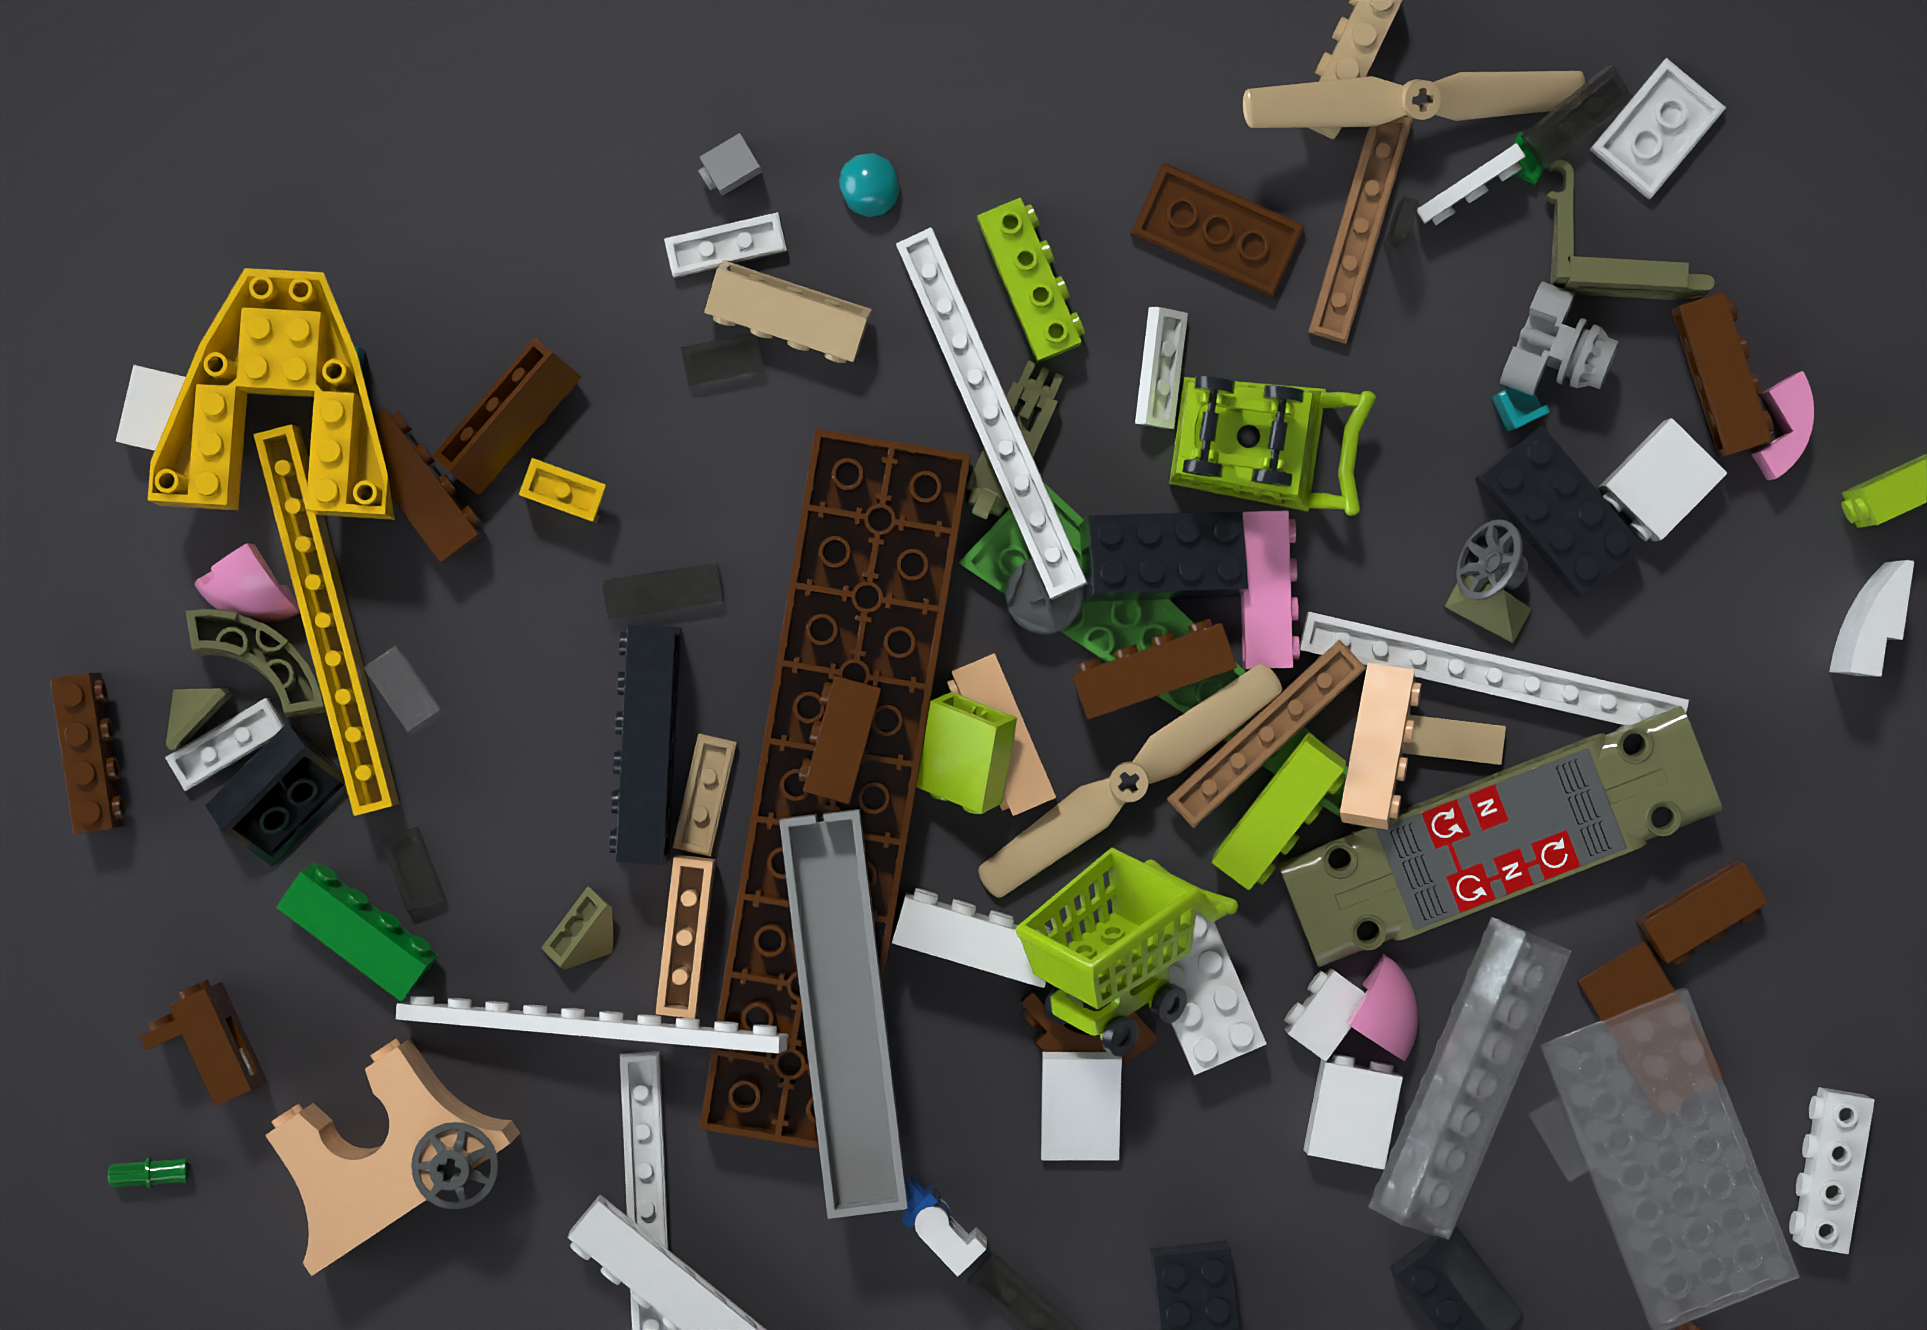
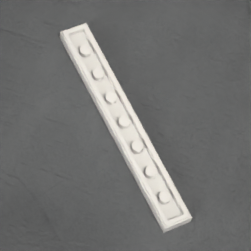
(644, 1159)

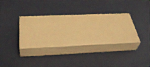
(1456, 740)
(704, 794)

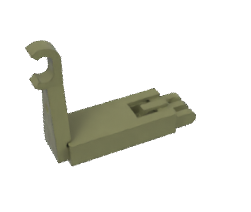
(1609, 275)
(984, 486)

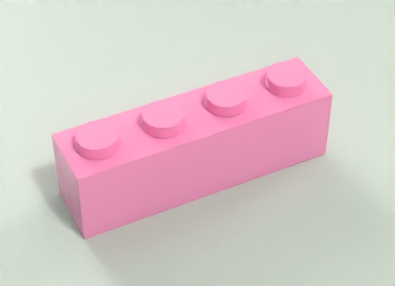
(1267, 602)

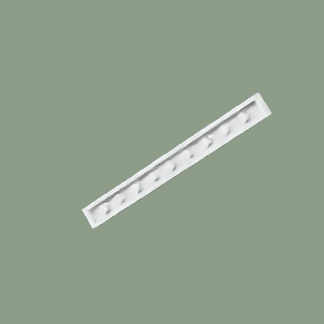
(991, 413)
(1488, 672)
(608, 1025)

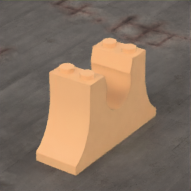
(362, 1190)

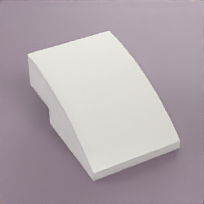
(1873, 619)

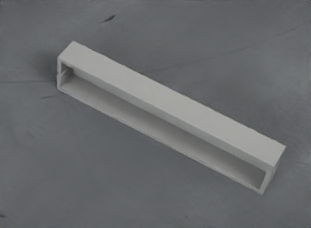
(844, 1014)

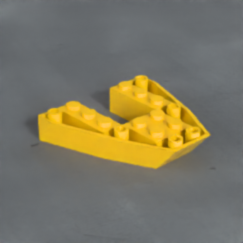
(273, 339)

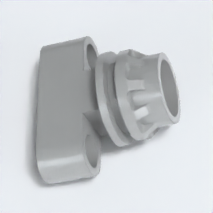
(1546, 341)

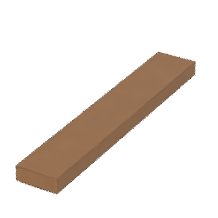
(1359, 230)
(1266, 733)

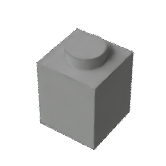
(729, 165)

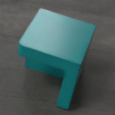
(1517, 408)

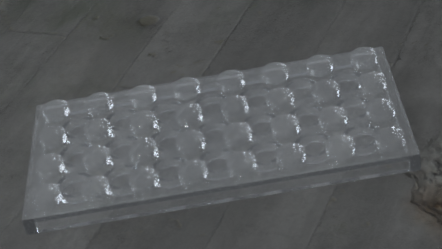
(1669, 1161)

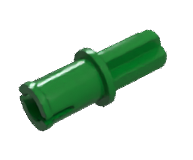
(148, 1173)

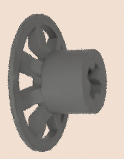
(1496, 563)
(454, 1166)

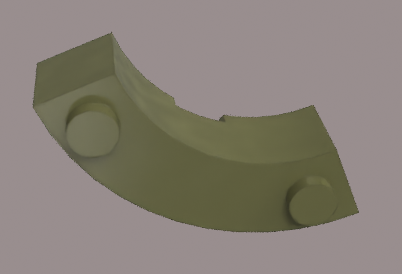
(262, 648)

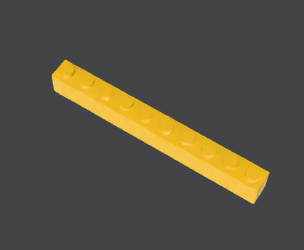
(327, 622)

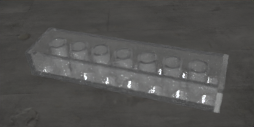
(1469, 1079)

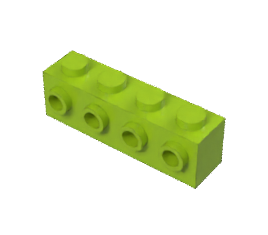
(1029, 279)
(1279, 812)

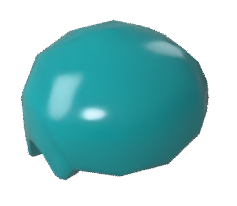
(869, 184)

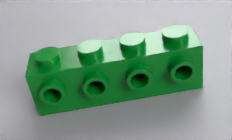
(357, 930)

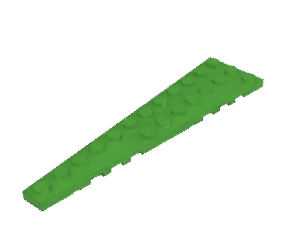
(1116, 624)

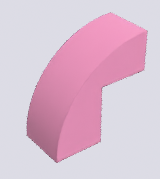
(1793, 410)

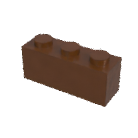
(839, 739)
(1702, 912)

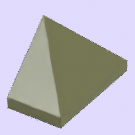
(1499, 614)
(191, 711)
(582, 933)

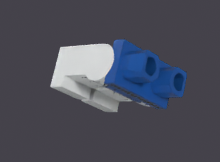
(939, 1229)

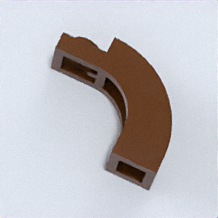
(1068, 1039)

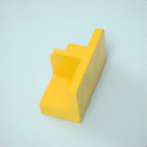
(563, 490)

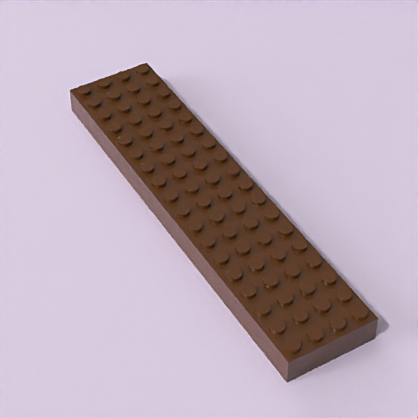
(860, 608)

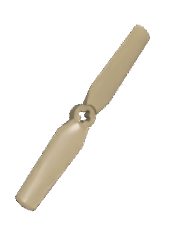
(1378, 101)
(1096, 804)

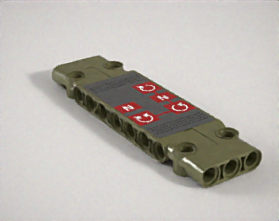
(1501, 836)

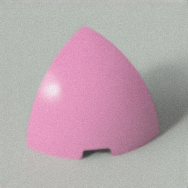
(247, 587)
(1387, 1009)

